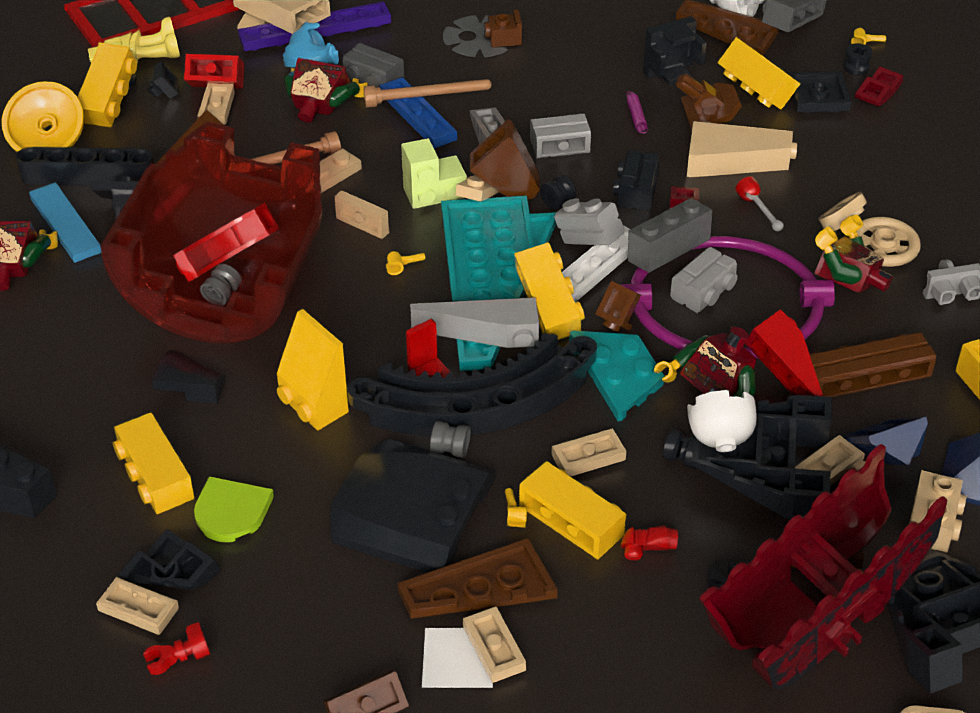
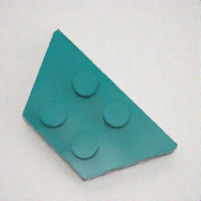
(622, 370)

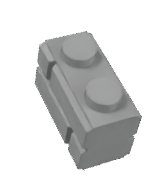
(560, 135)
(589, 222)
(704, 280)

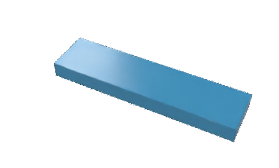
(65, 220)

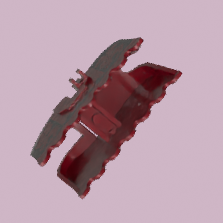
(770, 612)

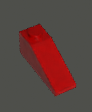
(785, 353)

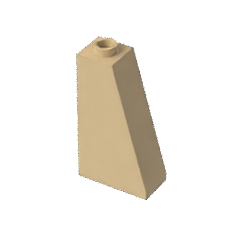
(286, 13)
(738, 149)

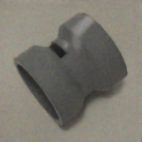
(222, 283)
(450, 439)

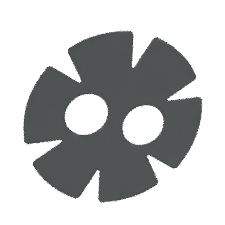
(470, 48)

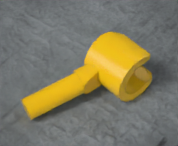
(862, 37)
(396, 261)
(516, 514)

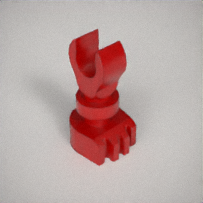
(180, 650)

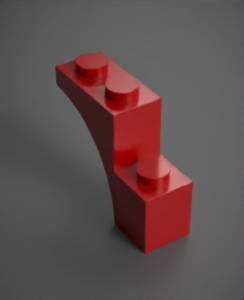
(225, 242)

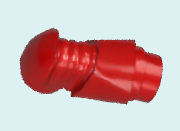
(648, 539)

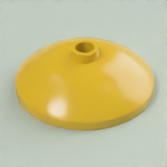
(36, 108)

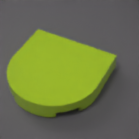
(231, 509)

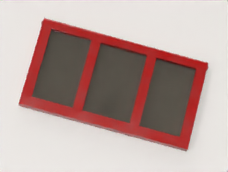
(113, 18)

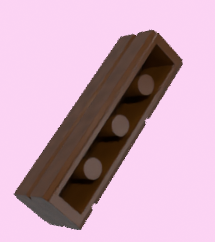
(873, 364)

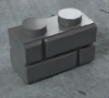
(372, 65)

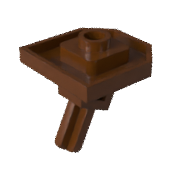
(708, 102)

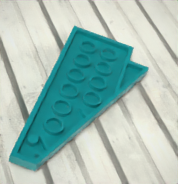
(482, 258)

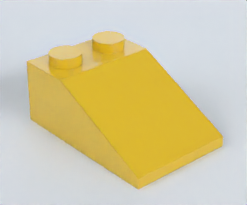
(313, 373)

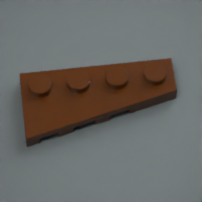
(728, 25)
(484, 581)

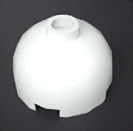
(722, 419)

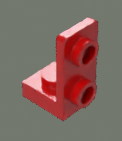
(422, 350)

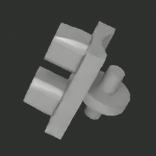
(951, 280)

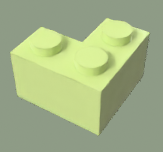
(427, 177)

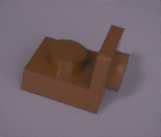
(617, 306)

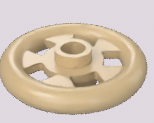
(886, 239)

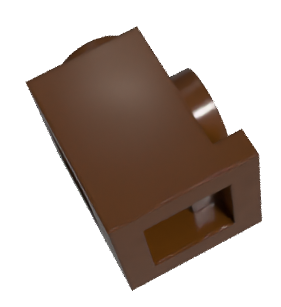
(504, 29)

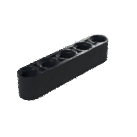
(80, 165)

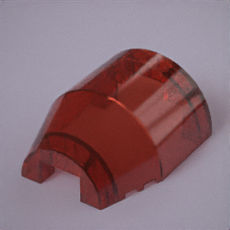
(194, 195)

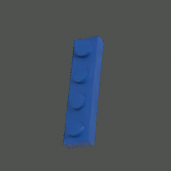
(421, 116)

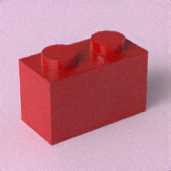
(213, 69)

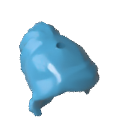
(309, 45)

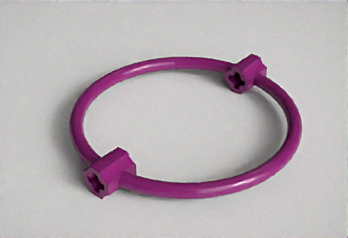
(812, 292)

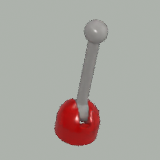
(748, 190)

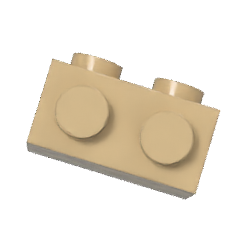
(929, 489)

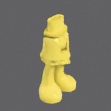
(149, 46)

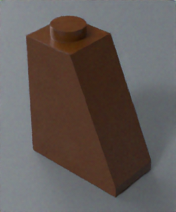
(506, 163)

